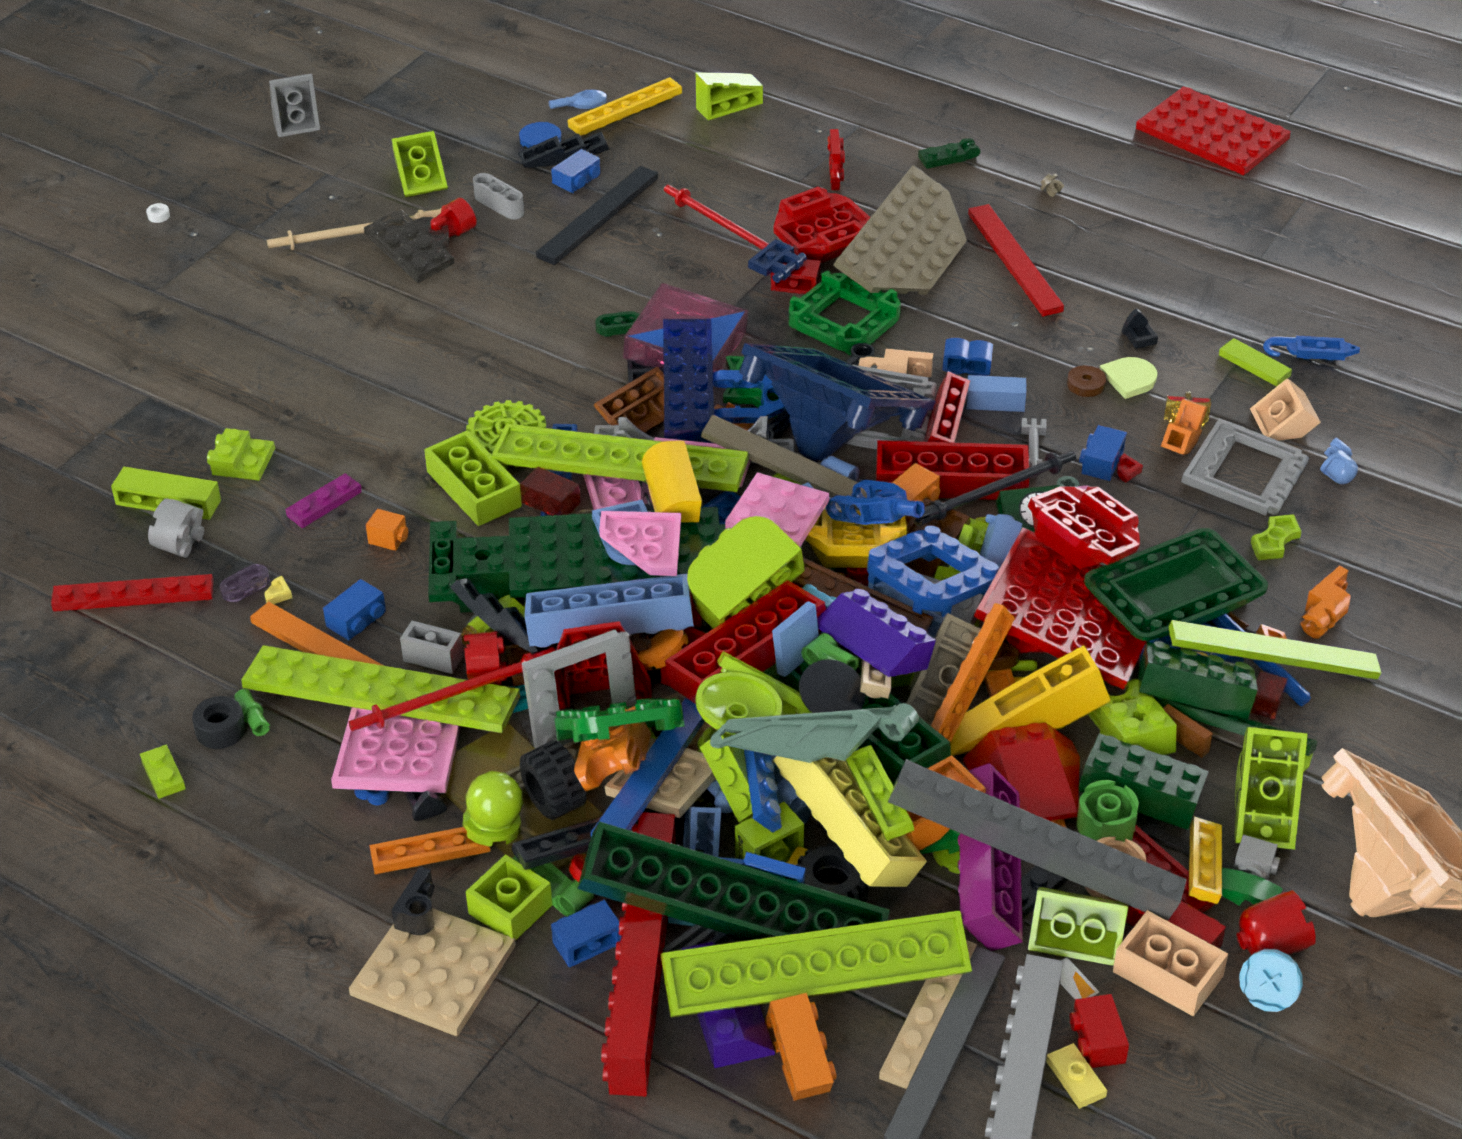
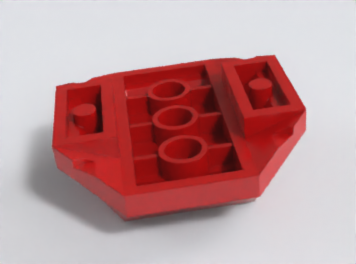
(819, 223)
(1085, 525)

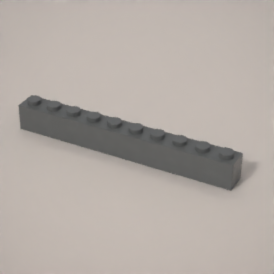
(1037, 840)

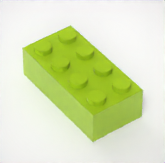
(473, 478)

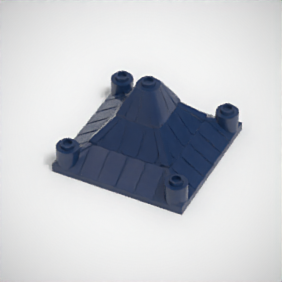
(830, 397)

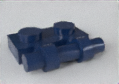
(772, 259)

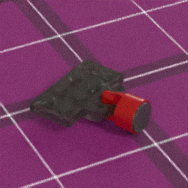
(422, 243)

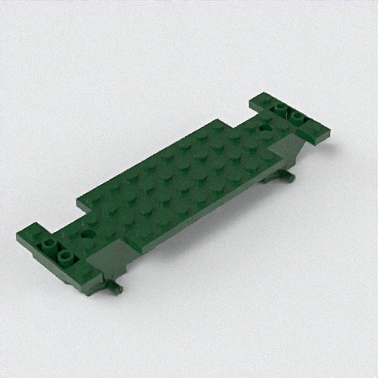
(544, 556)

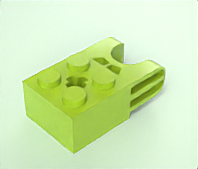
(1137, 720)

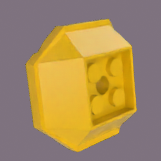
(848, 544)

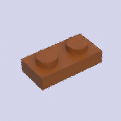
(1190, 733)

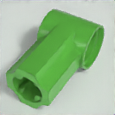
(825, 648)

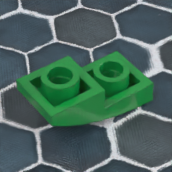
(1243, 885)

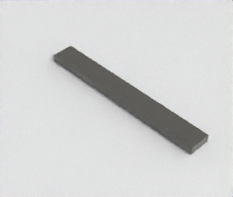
(945, 1046)

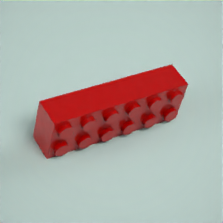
(959, 465)
(743, 636)

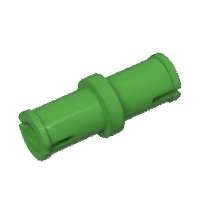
(252, 712)

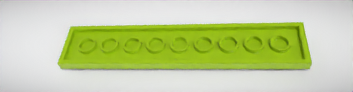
(610, 455)
(369, 684)
(815, 963)

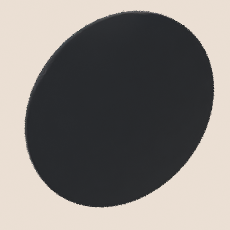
(831, 687)

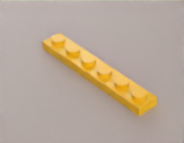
(624, 106)

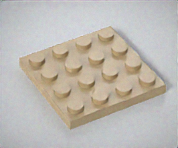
(435, 974)

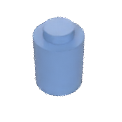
(841, 467)

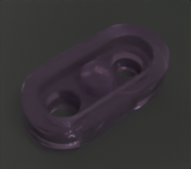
(244, 583)

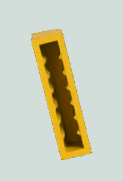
(672, 480)

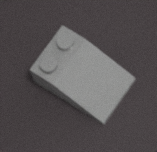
(294, 105)

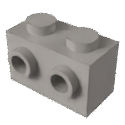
(432, 647)

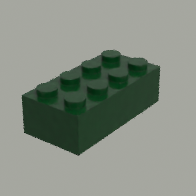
(1197, 679)
(1162, 784)

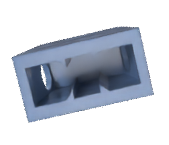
(702, 829)

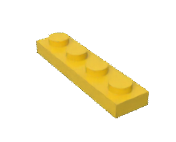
(1205, 860)

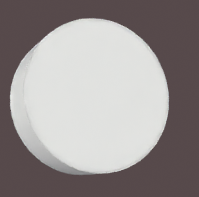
(158, 213)

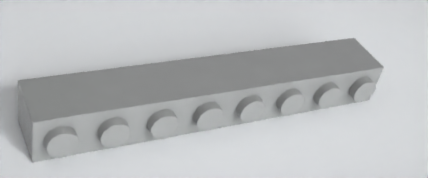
(1026, 1050)

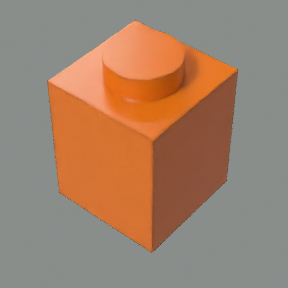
(386, 529)

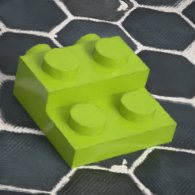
(239, 455)

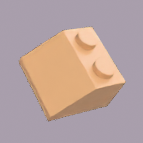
(1285, 413)

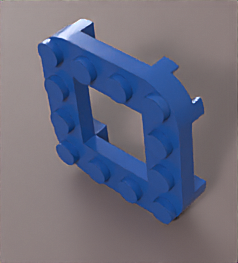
(888, 566)

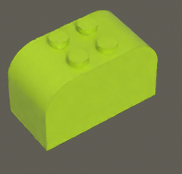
(742, 568)

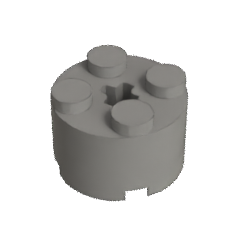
(176, 527)

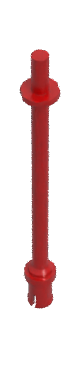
(683, 198)
(379, 716)

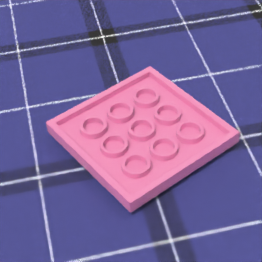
(400, 757)

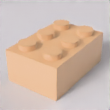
(1170, 963)

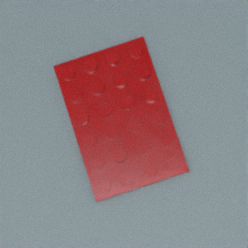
(1213, 130)

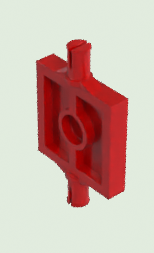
(836, 158)

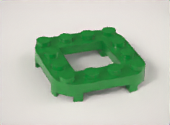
(805, 311)
(594, 723)

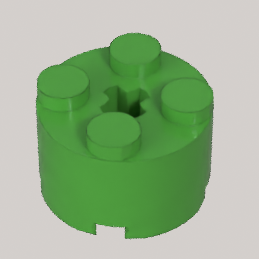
(1107, 811)

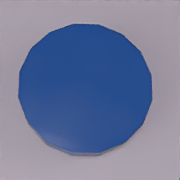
(537, 133)

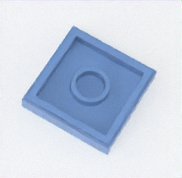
(792, 636)

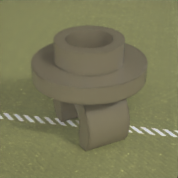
(1051, 184)

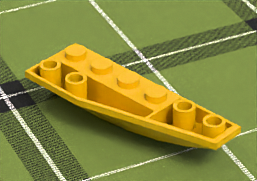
(1049, 695)

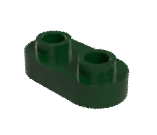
(615, 323)

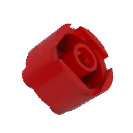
(484, 654)

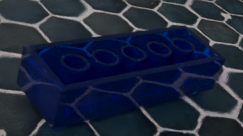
(687, 378)

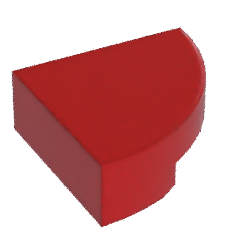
(1128, 468)

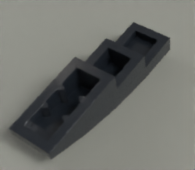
(554, 152)
(506, 621)

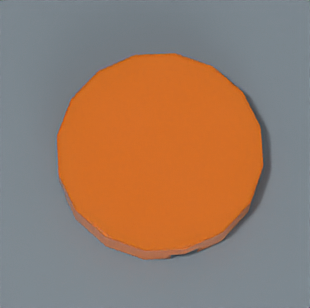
(663, 647)

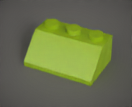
(1077, 926)

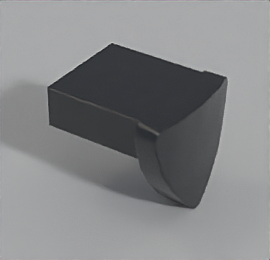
(1138, 330)
(425, 804)

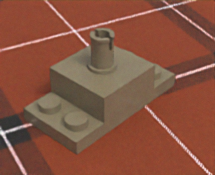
(951, 648)

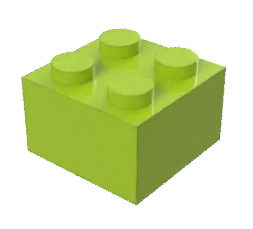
(509, 898)

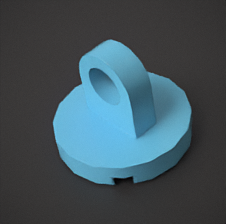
(1271, 980)

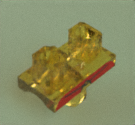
(1173, 404)

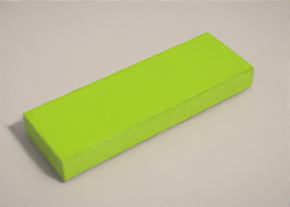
(1255, 362)

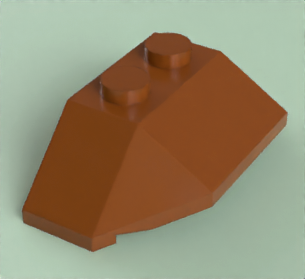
(637, 401)

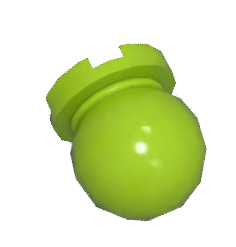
(493, 809)

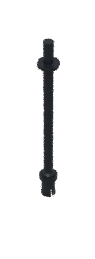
(937, 509)

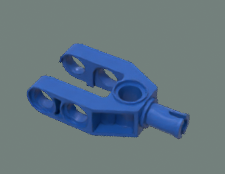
(734, 379)
(878, 507)

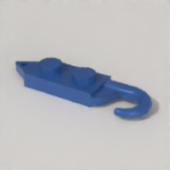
(1312, 347)

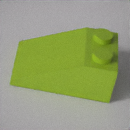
(419, 164)

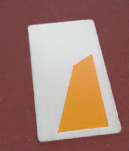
(1076, 982)

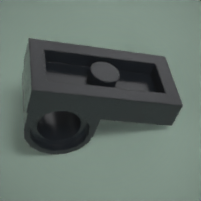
(414, 908)

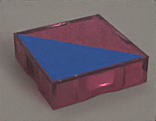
(645, 337)

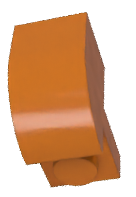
(1185, 431)

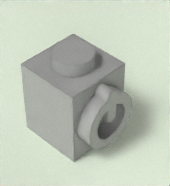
(1257, 857)

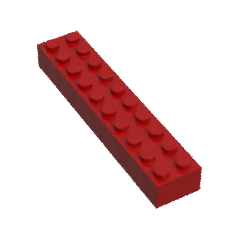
(636, 984)

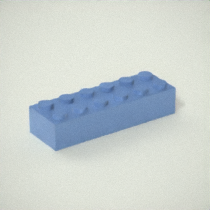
(638, 605)

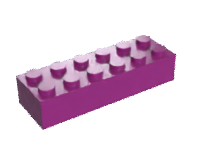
(991, 878)

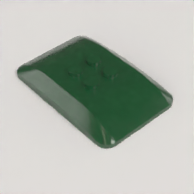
(1176, 580)

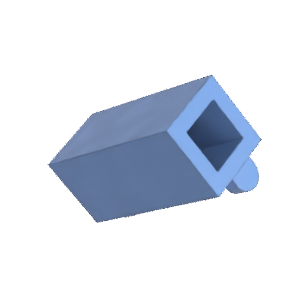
(996, 393)
(999, 537)

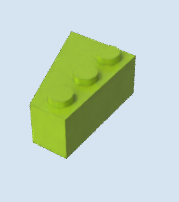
(726, 93)

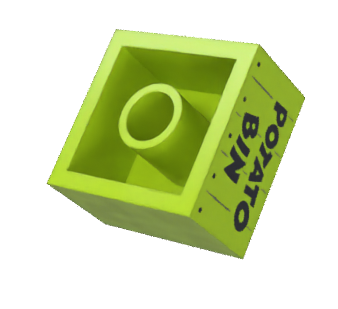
(758, 840)

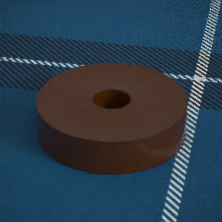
(1086, 381)

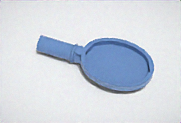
(583, 100)

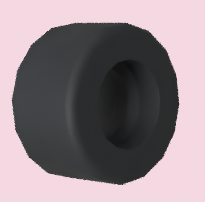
(230, 719)

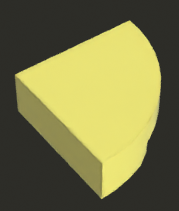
(278, 591)

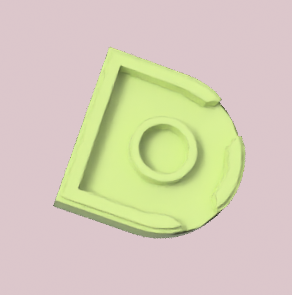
(1130, 375)

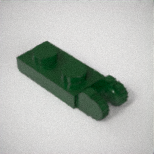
(949, 153)

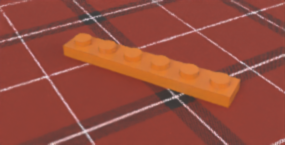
(972, 671)

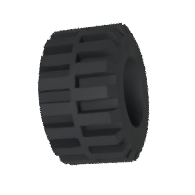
(552, 780)
(830, 865)

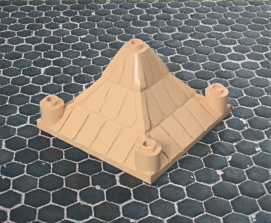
(1403, 841)

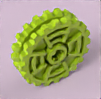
(490, 422)

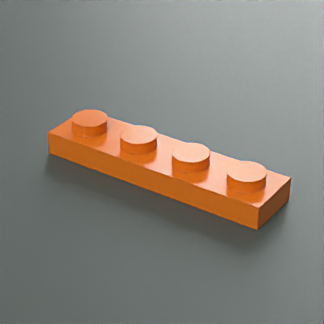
(423, 850)

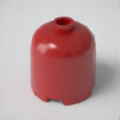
(1276, 925)

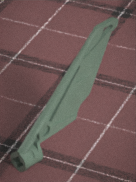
(816, 735)

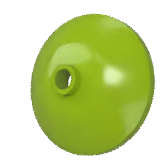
(734, 697)

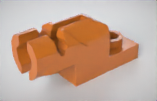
(1326, 604)

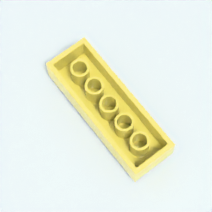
(844, 813)

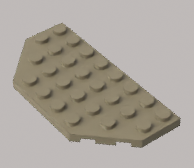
(906, 239)

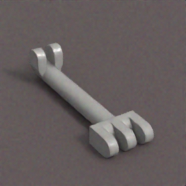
(1033, 431)

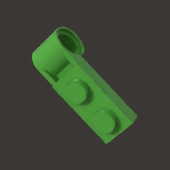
(564, 891)

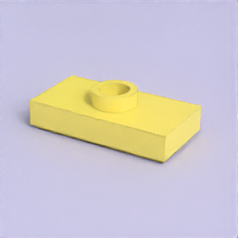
(1076, 1075)

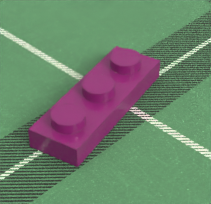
(323, 500)

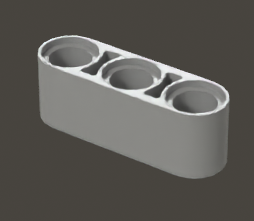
(498, 196)

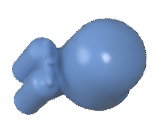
(1339, 464)

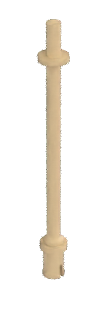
(332, 233)

